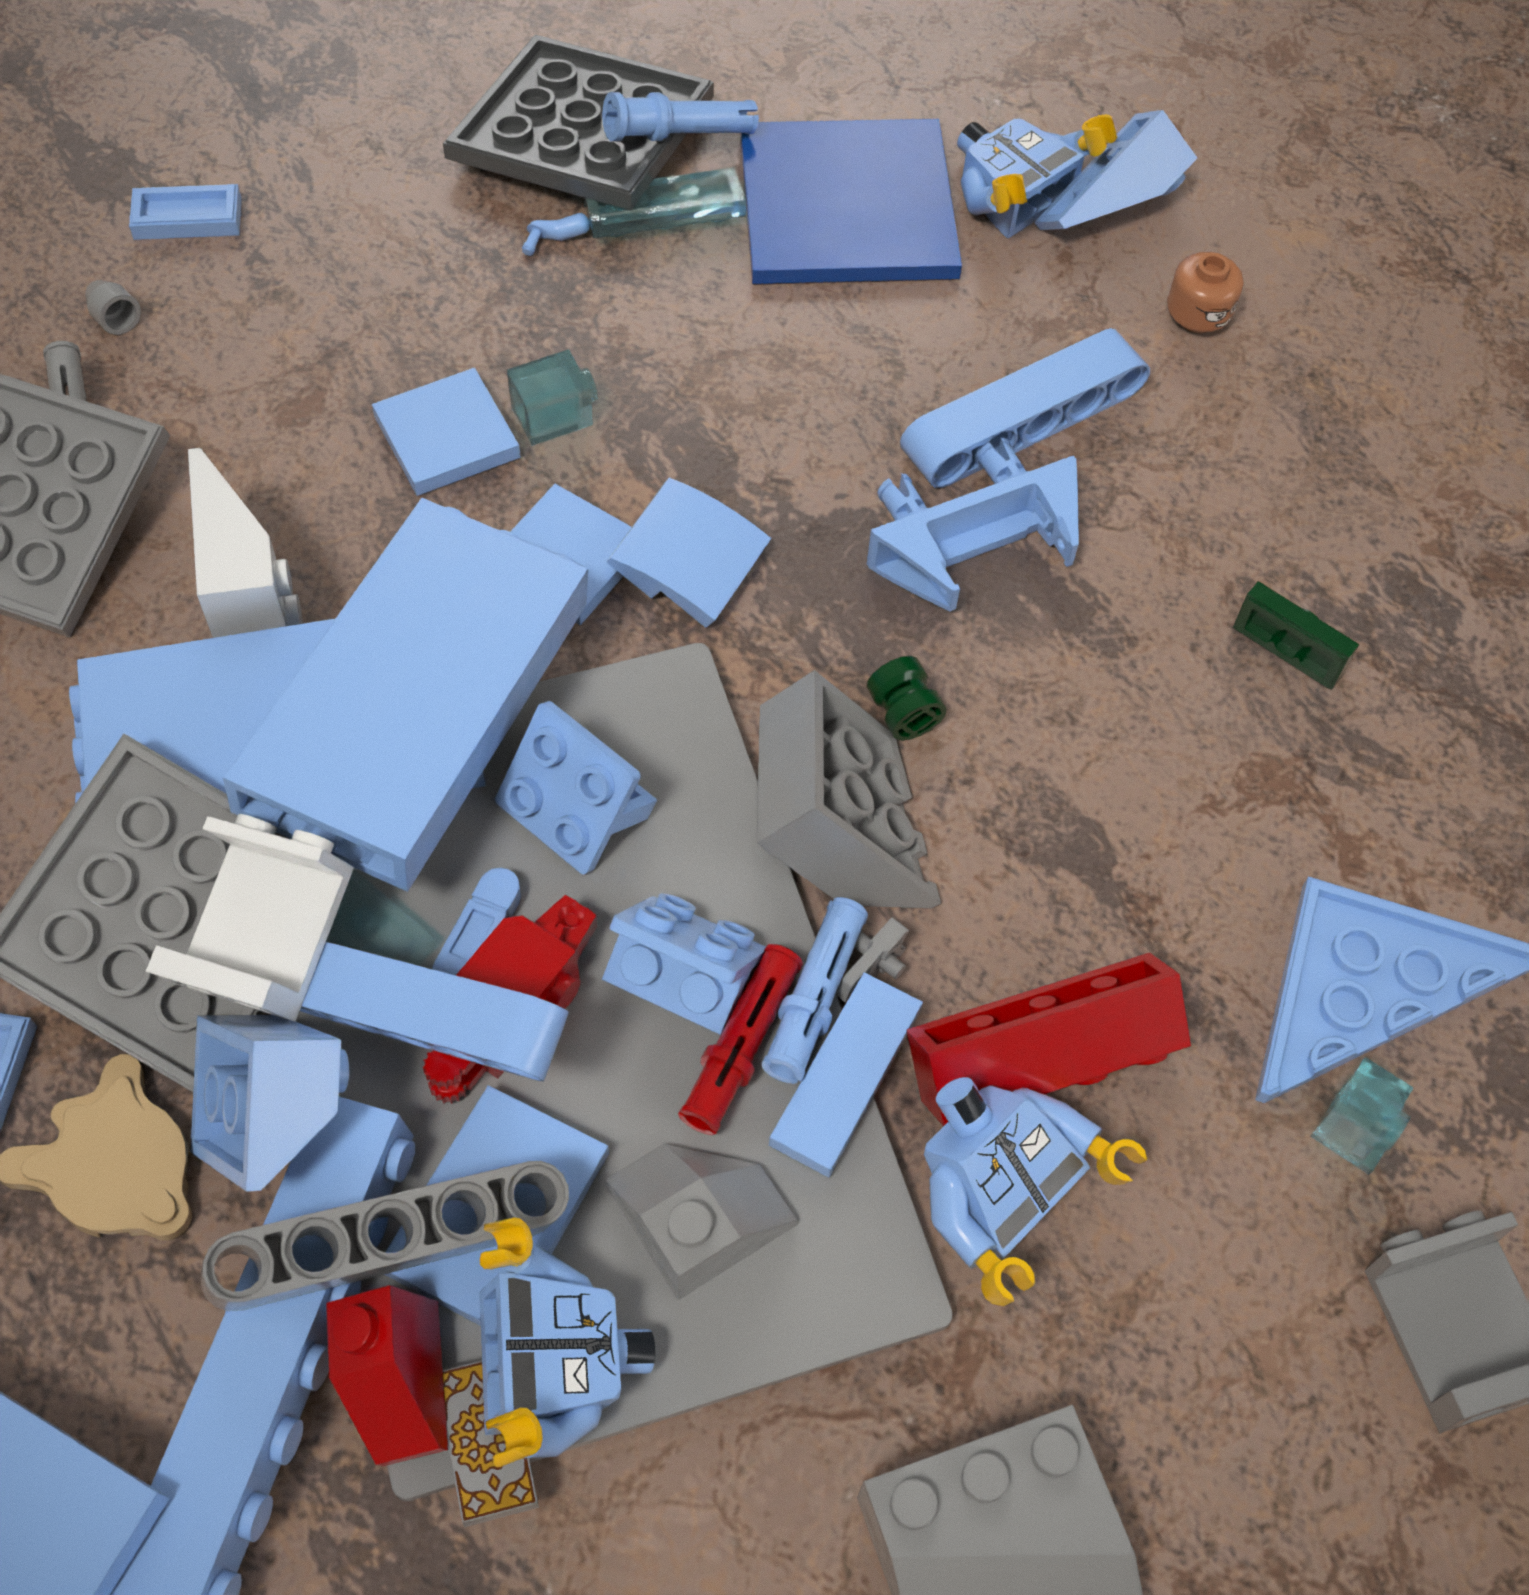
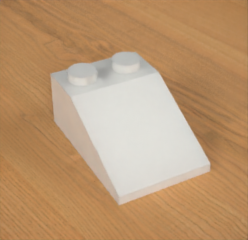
(235, 562)

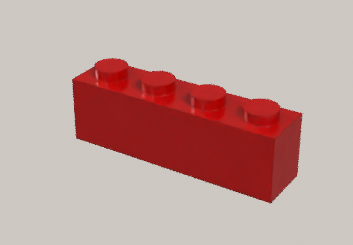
(1056, 1032)

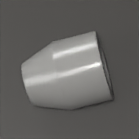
(112, 306)

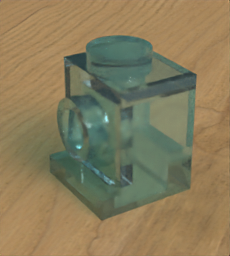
(1365, 1116)

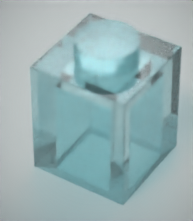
(551, 396)

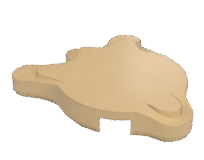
(114, 1161)

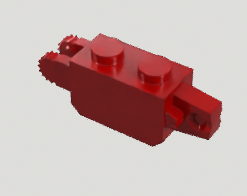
(525, 958)

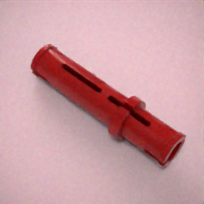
(709, 1102)

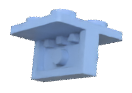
(571, 788)
(682, 959)

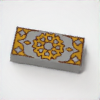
(481, 1487)

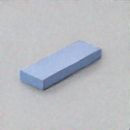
(845, 1075)

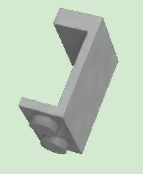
(1458, 1317)

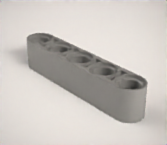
(354, 1254)

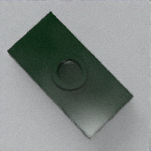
(1295, 635)

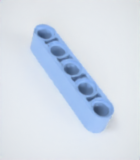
(1025, 406)
(436, 1010)

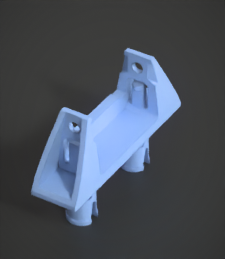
(927, 540)

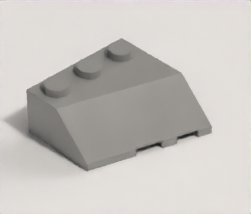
(837, 798)
(1002, 1518)

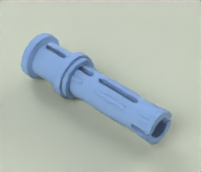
(659, 117)

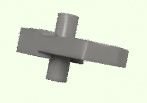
(879, 955)

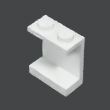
(261, 919)

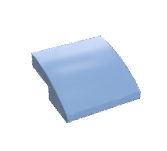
(689, 550)

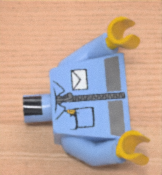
(1024, 169)
(1004, 1169)
(548, 1348)

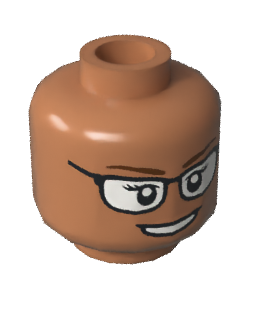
(1205, 292)

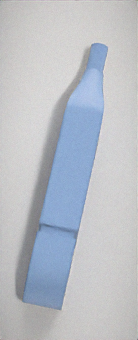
(492, 900)

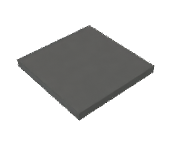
(548, 127)

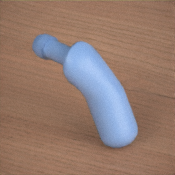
(555, 230)

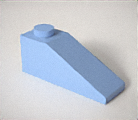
(1136, 167)

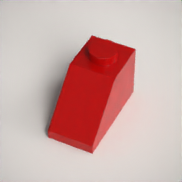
(389, 1371)

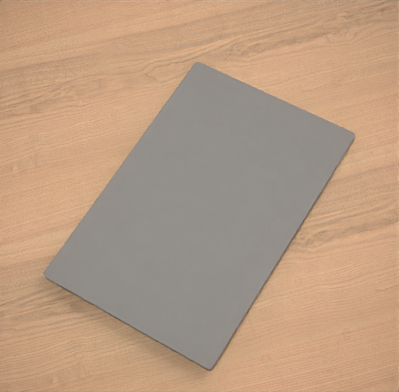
(856, 1261)

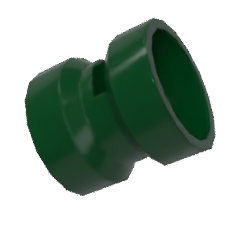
(908, 702)

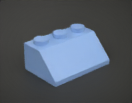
(261, 1093)

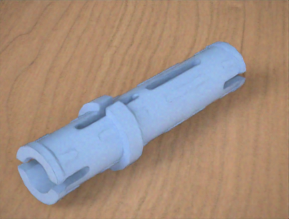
(807, 1011)

